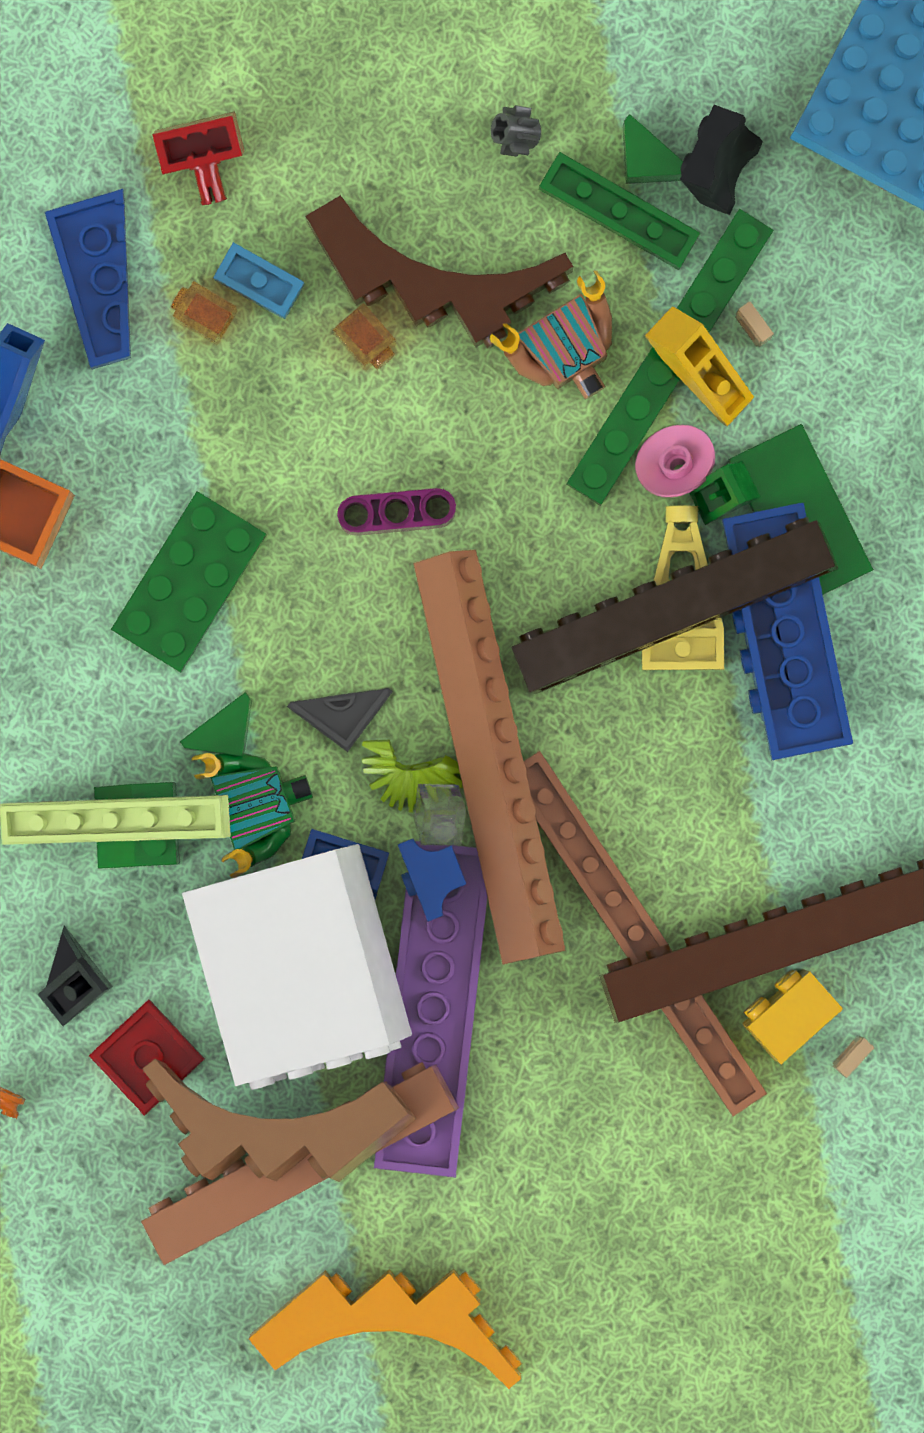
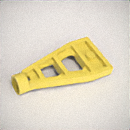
(704, 645)

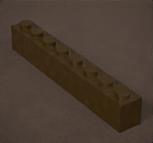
(675, 606)

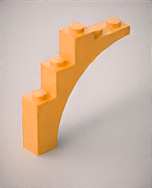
(441, 1313)

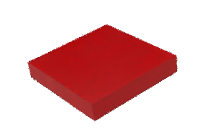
(137, 1043)

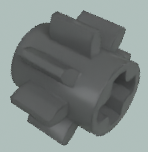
(515, 131)

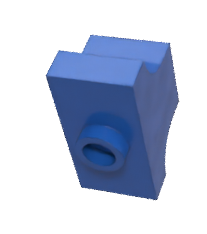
(430, 876)

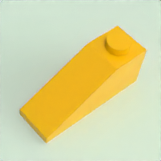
(700, 364)

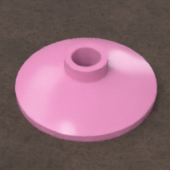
(674, 447)

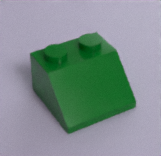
(142, 852)

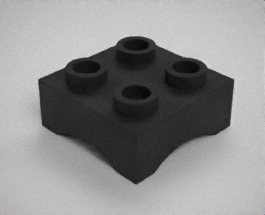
(718, 158)

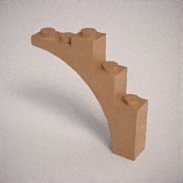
(335, 1138)

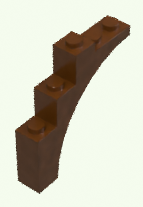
(478, 300)

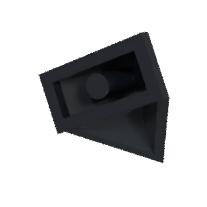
(72, 980)

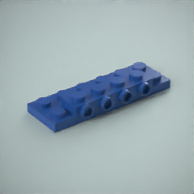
(789, 653)

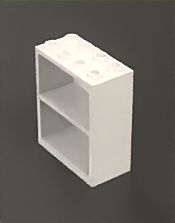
(298, 968)

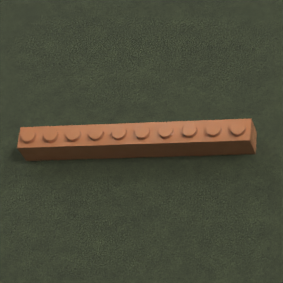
(489, 756)

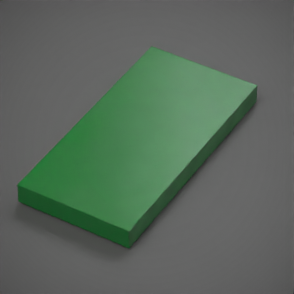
(790, 474)

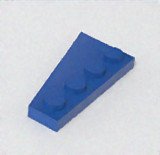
(94, 265)

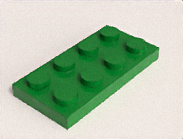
(188, 581)

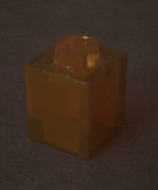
(203, 312)
(366, 338)

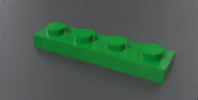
(619, 211)

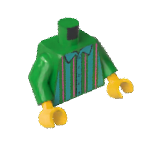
(257, 804)

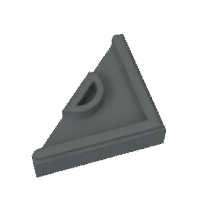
(343, 715)

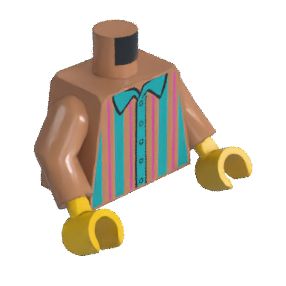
(564, 342)

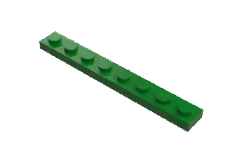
(654, 378)

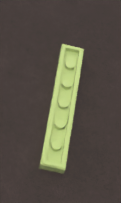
(115, 820)

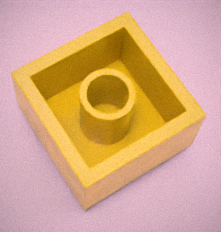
(790, 1014)

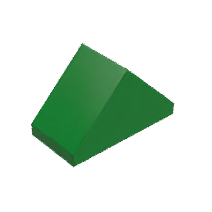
(646, 156)
(724, 492)
(224, 731)

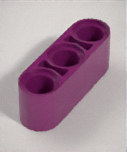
(377, 503)

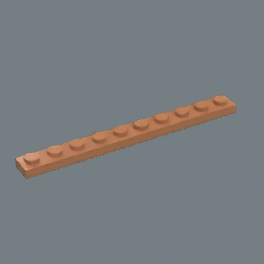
(636, 933)

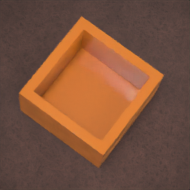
(30, 513)

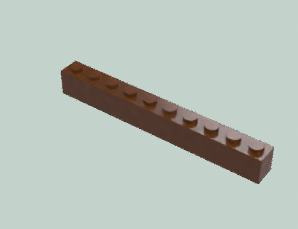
(766, 945)

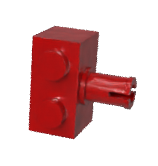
(200, 148)

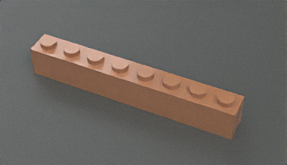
(242, 1195)

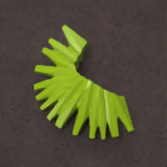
(404, 779)

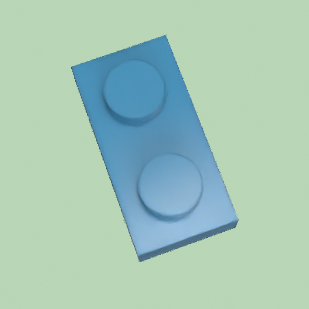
(259, 280)

